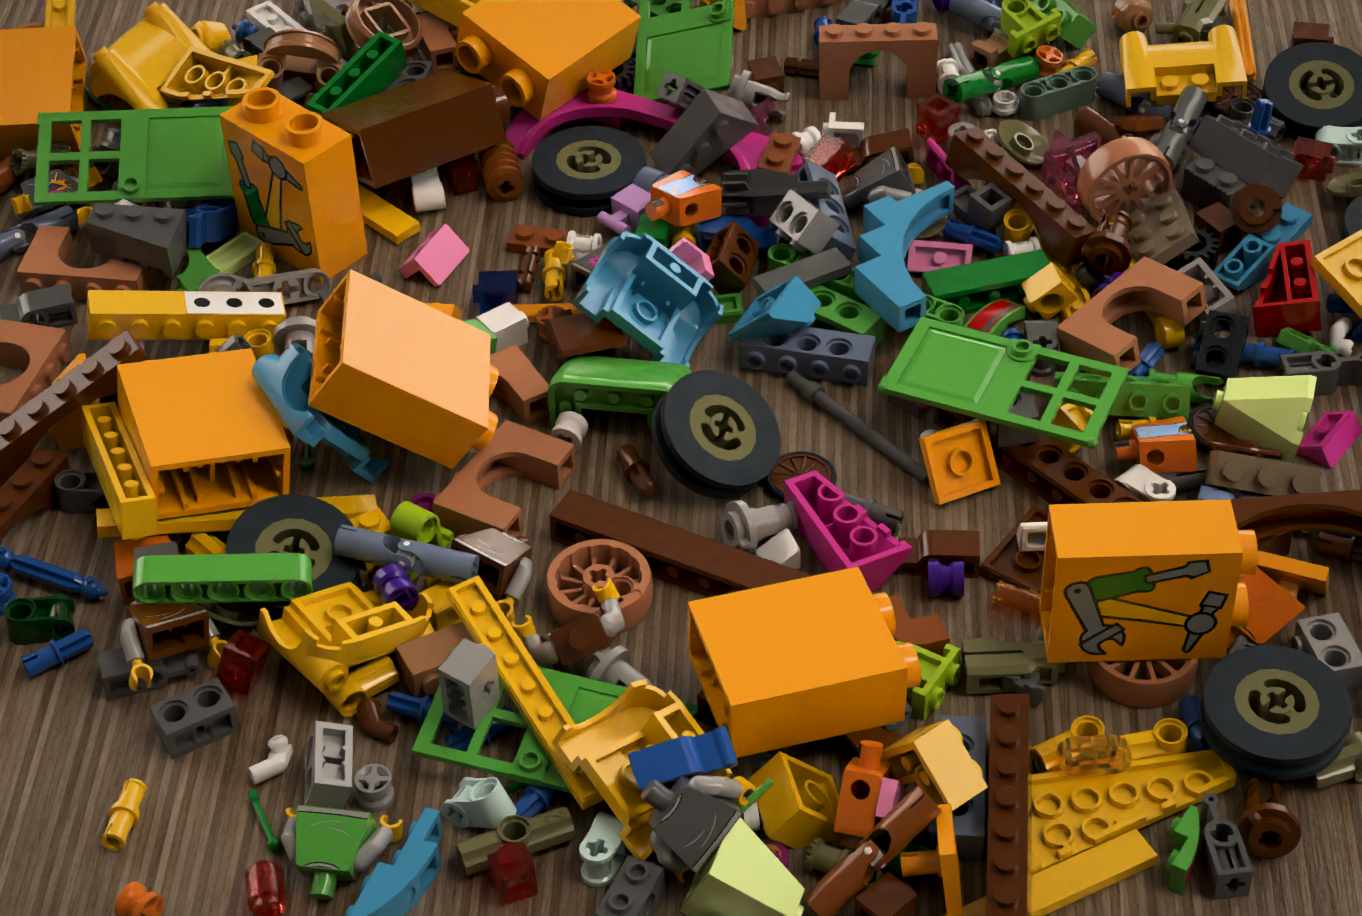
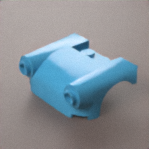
(650, 297)
(287, 386)

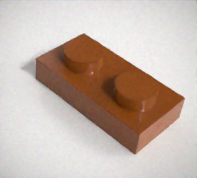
(1140, 124)
(780, 152)
(531, 235)

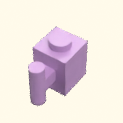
(626, 209)

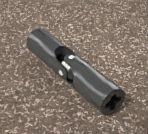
(1182, 120)

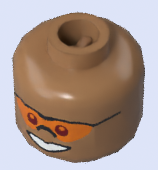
(1132, 15)

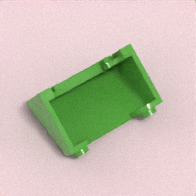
(611, 385)

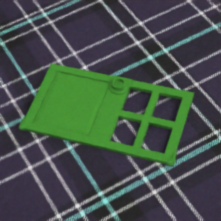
(685, 43)
(160, 157)
(986, 372)
(580, 697)

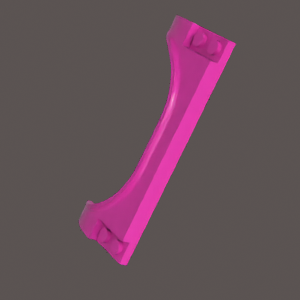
(528, 132)

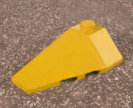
(213, 76)

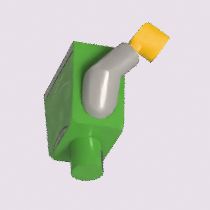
(335, 844)

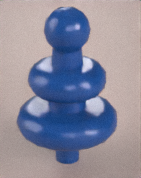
(244, 29)

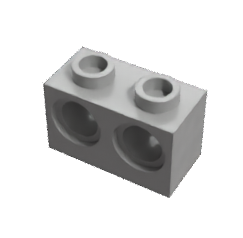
(803, 223)
(1332, 643)
(328, 765)

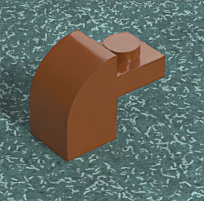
(923, 631)

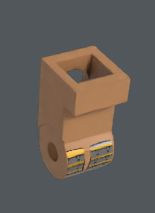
(990, 51)

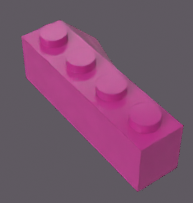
(842, 532)

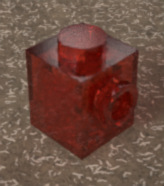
(935, 117)
(832, 155)
(242, 662)

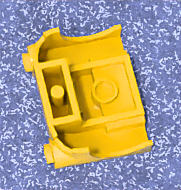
(143, 59)
(1172, 67)
(341, 629)
(602, 746)

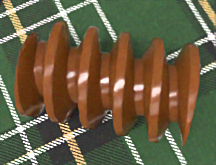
(501, 171)

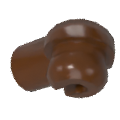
(371, 722)

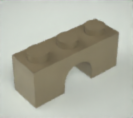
(1260, 474)

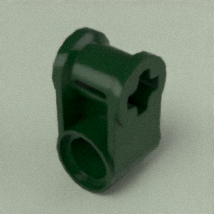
(37, 620)

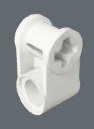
(427, 191)
(1146, 484)

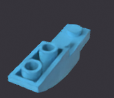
(1252, 256)
(399, 886)

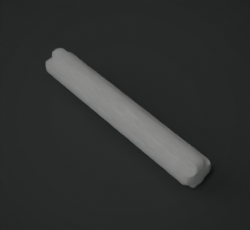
(957, 52)

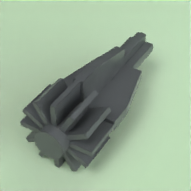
(762, 190)

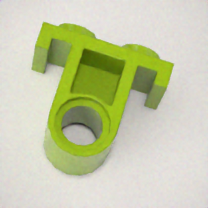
(1027, 26)
(419, 525)
(936, 677)

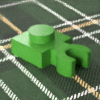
(1300, 342)

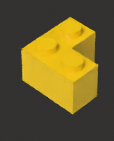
(937, 763)

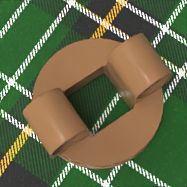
(363, 16)
(302, 54)

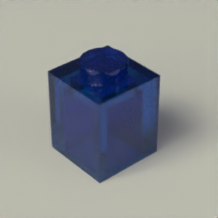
(495, 289)

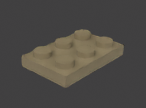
(1162, 229)

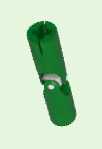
(990, 79)

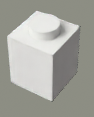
(507, 325)

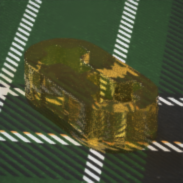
(1094, 755)

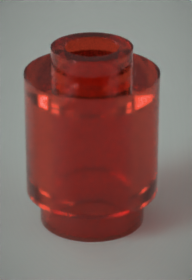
(265, 888)

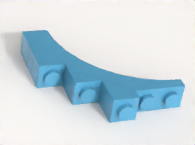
(889, 232)

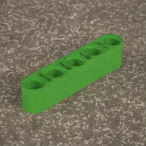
(221, 578)

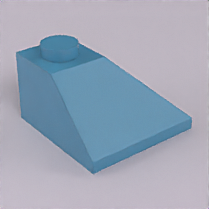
(778, 311)

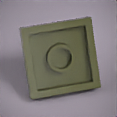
(332, 24)

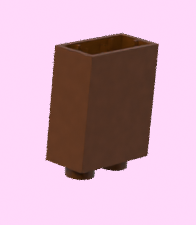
(422, 125)

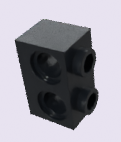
(1227, 350)

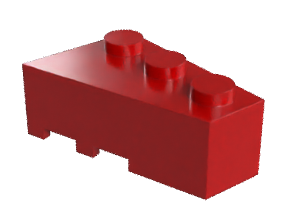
(1289, 293)

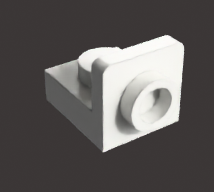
(850, 131)

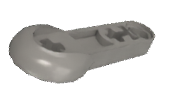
(269, 283)

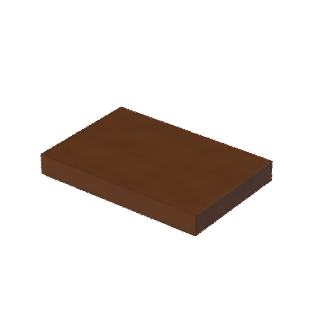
(1015, 567)

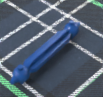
(51, 574)

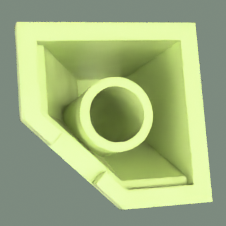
(1266, 410)
(743, 881)

